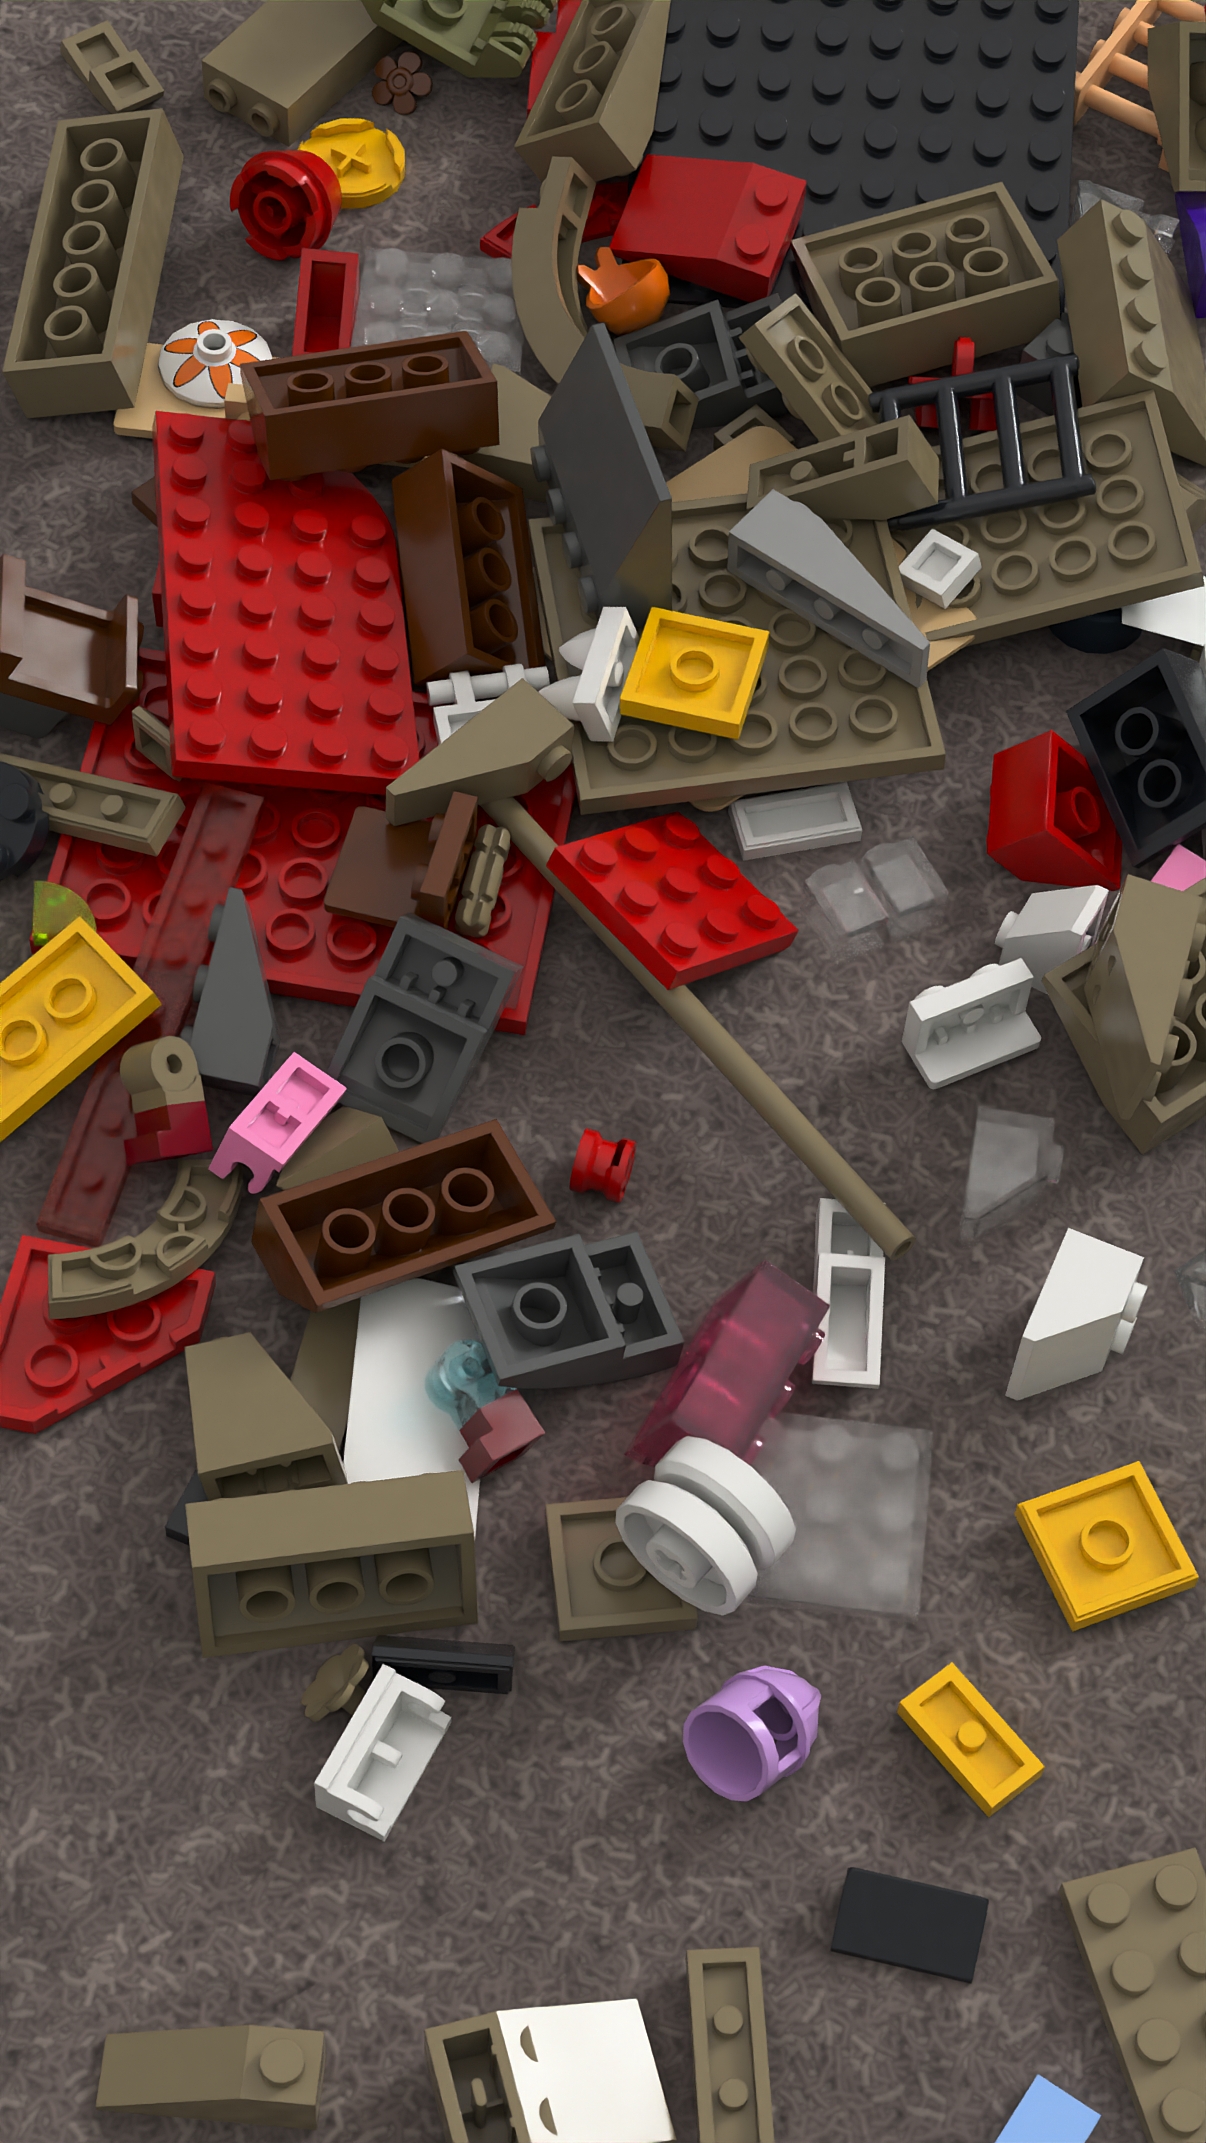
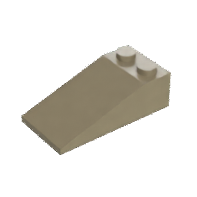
(600, 90)

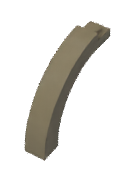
(550, 309)

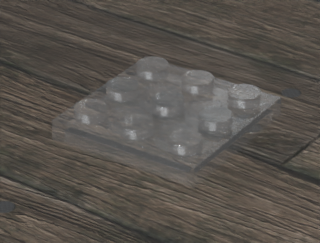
(440, 294)
(856, 1514)

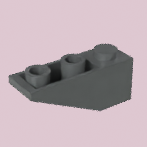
(235, 1019)

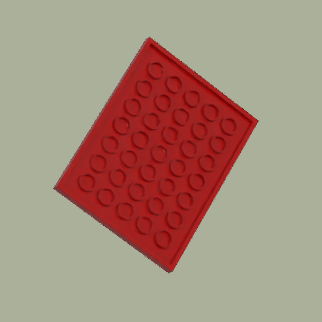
(291, 866)

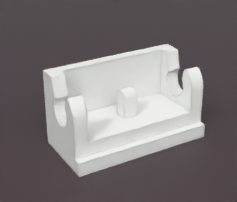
(382, 1753)

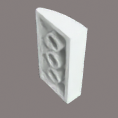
(390, 1417)

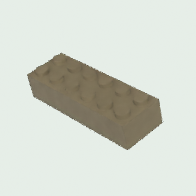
(94, 264)

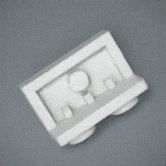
(971, 1024)

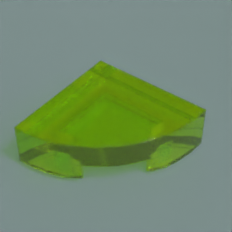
(56, 909)

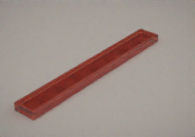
(174, 948)

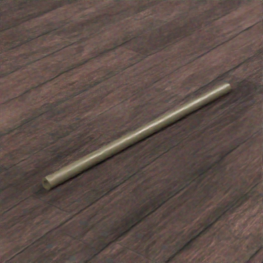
(725, 1054)

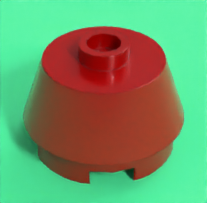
(286, 202)

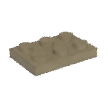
(809, 371)

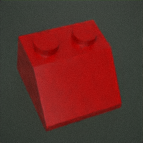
(1051, 817)

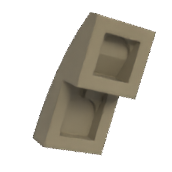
(109, 70)

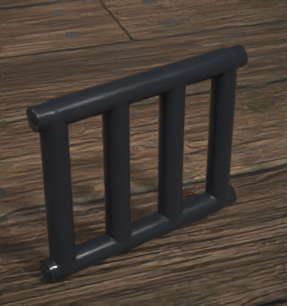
(1001, 383)

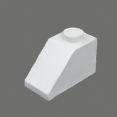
(1052, 929)

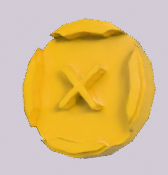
(362, 157)

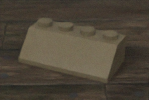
(333, 1563)

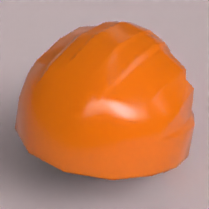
(624, 294)

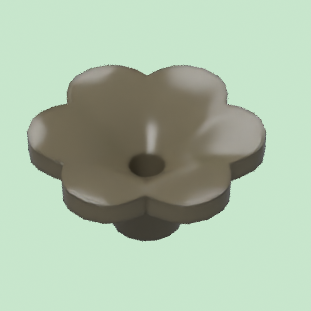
(337, 1684)

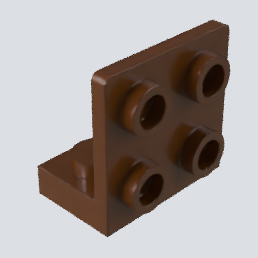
(404, 866)

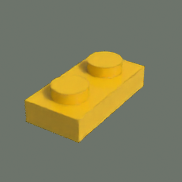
(970, 1739)

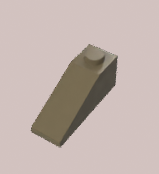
(855, 475)
(491, 757)
(216, 2074)

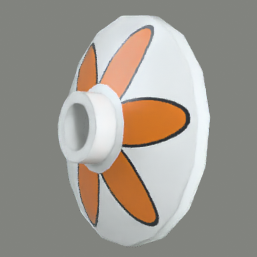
(206, 357)

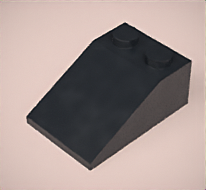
(1149, 752)

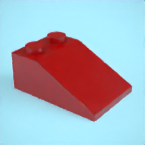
(712, 222)

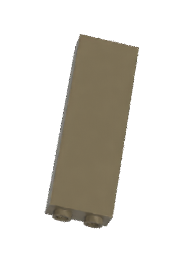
(293, 63)

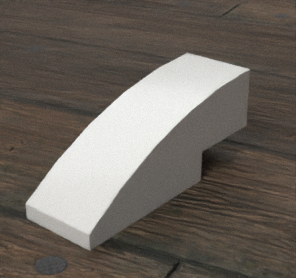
(851, 1280)

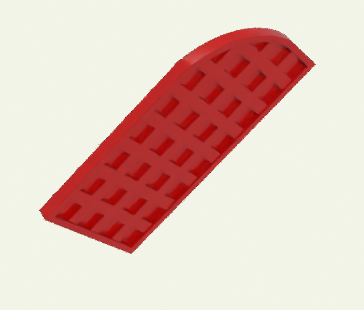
(277, 618)

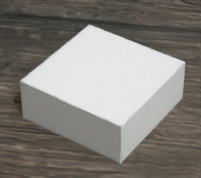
(939, 568)

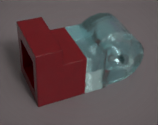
(489, 1416)

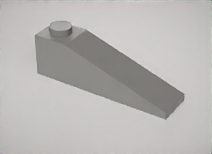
(809, 570)

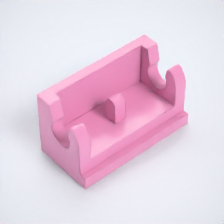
(277, 1121)

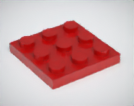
(672, 899)

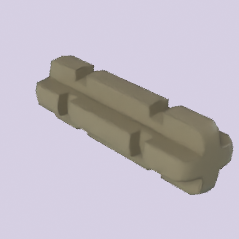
(482, 881)

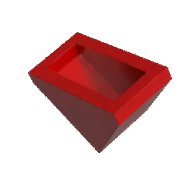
(326, 301)

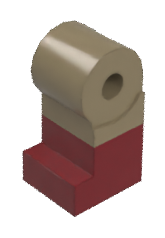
(165, 1102)

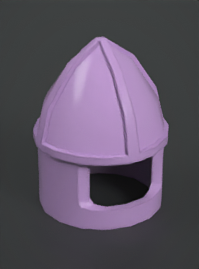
(734, 1731)

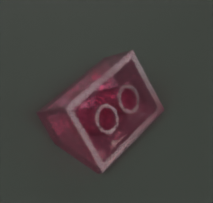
(736, 1367)

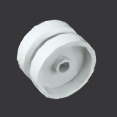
(705, 1525)

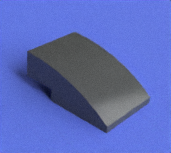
(708, 359)
(421, 1027)
(570, 1313)

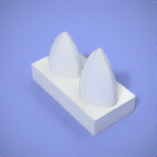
(605, 659)

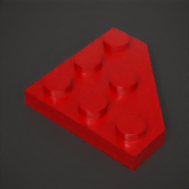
(70, 1362)

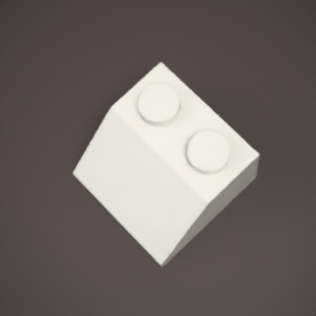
(1079, 1316)

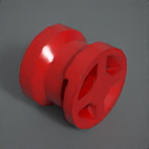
(602, 1165)

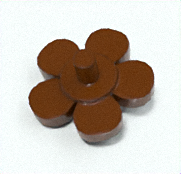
(401, 82)

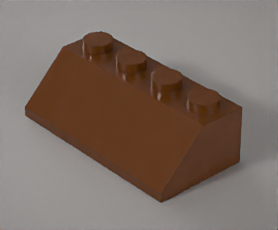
(371, 405)
(465, 570)
(398, 1218)

